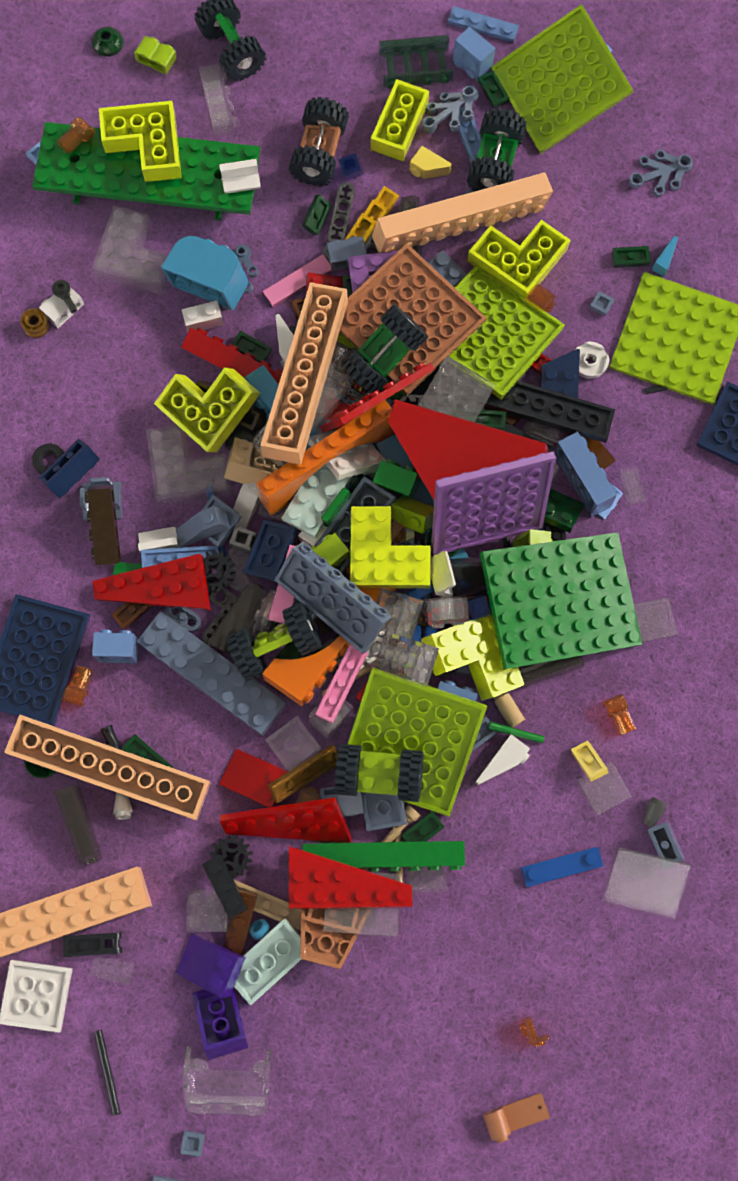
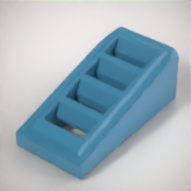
(662, 263)

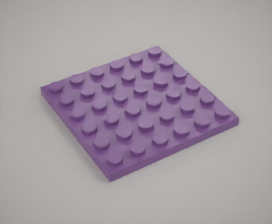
(491, 503)

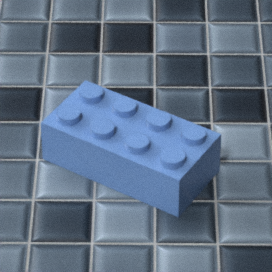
(585, 474)

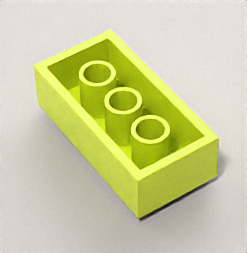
(399, 120)

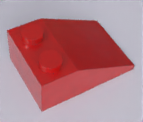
(251, 777)

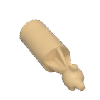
(508, 709)

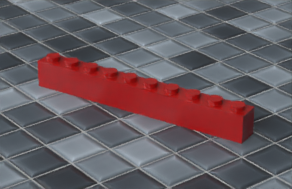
(228, 357)

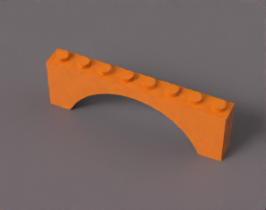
(280, 486)
(302, 676)

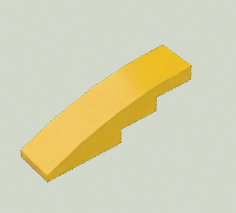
(378, 208)

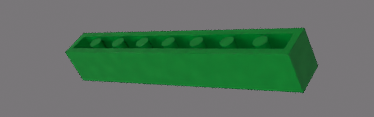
(394, 854)

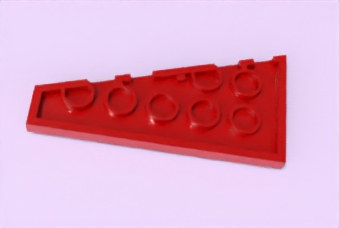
(374, 398)
(164, 584)
(301, 821)
(328, 884)

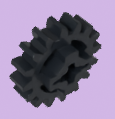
(220, 566)
(242, 849)

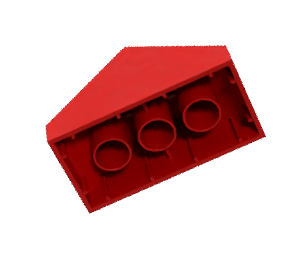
(451, 446)

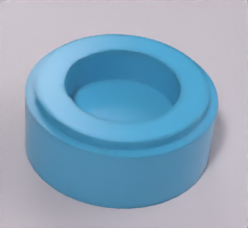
(259, 929)

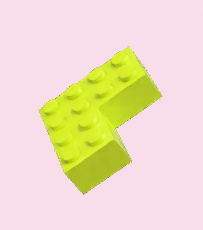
(147, 129)
(522, 264)
(209, 415)
(377, 562)
(478, 647)

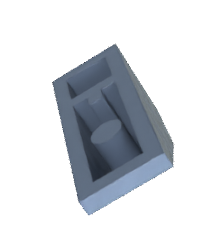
(202, 526)

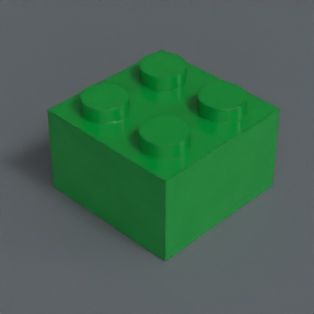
(397, 479)

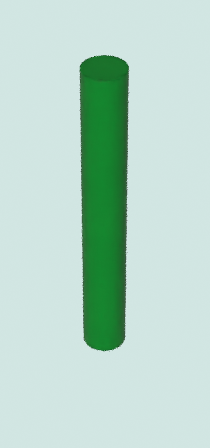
(515, 732)

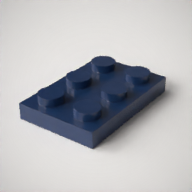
(270, 550)

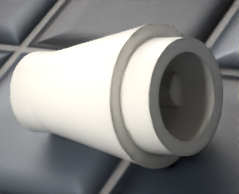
(122, 807)

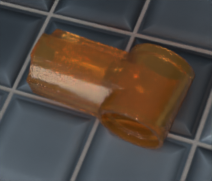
(78, 132)
(78, 687)
(618, 711)

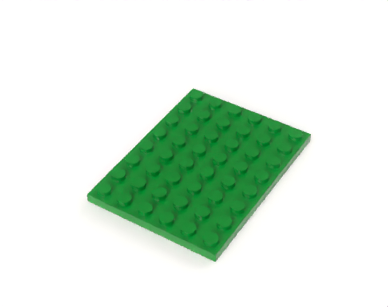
(560, 599)

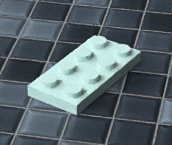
(313, 500)
(269, 961)

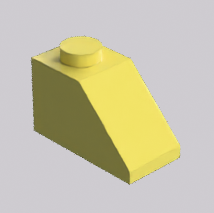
(429, 165)

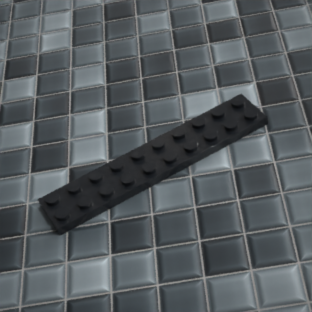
(553, 410)

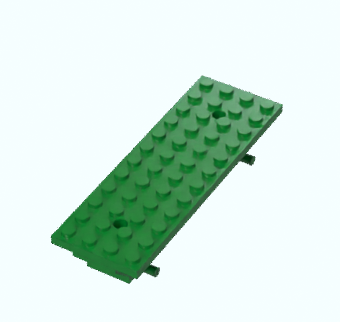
(120, 174)

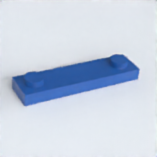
(562, 866)

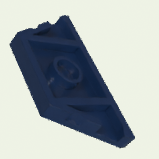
(562, 374)

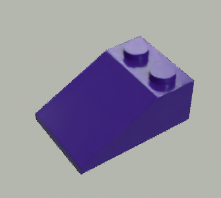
(210, 966)
(219, 1023)

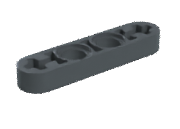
(341, 215)

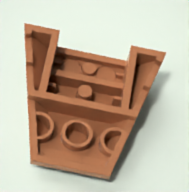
(323, 947)

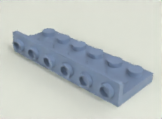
(332, 597)

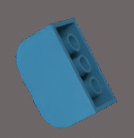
(206, 271)

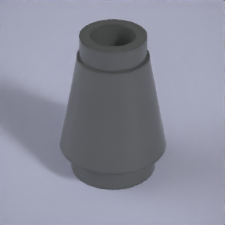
(654, 811)

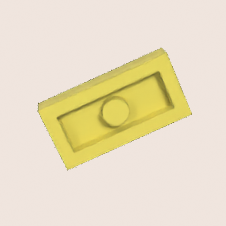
(589, 761)

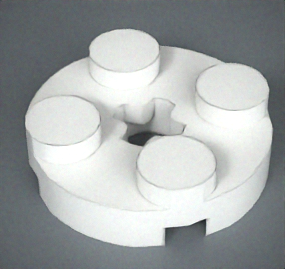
(601, 359)

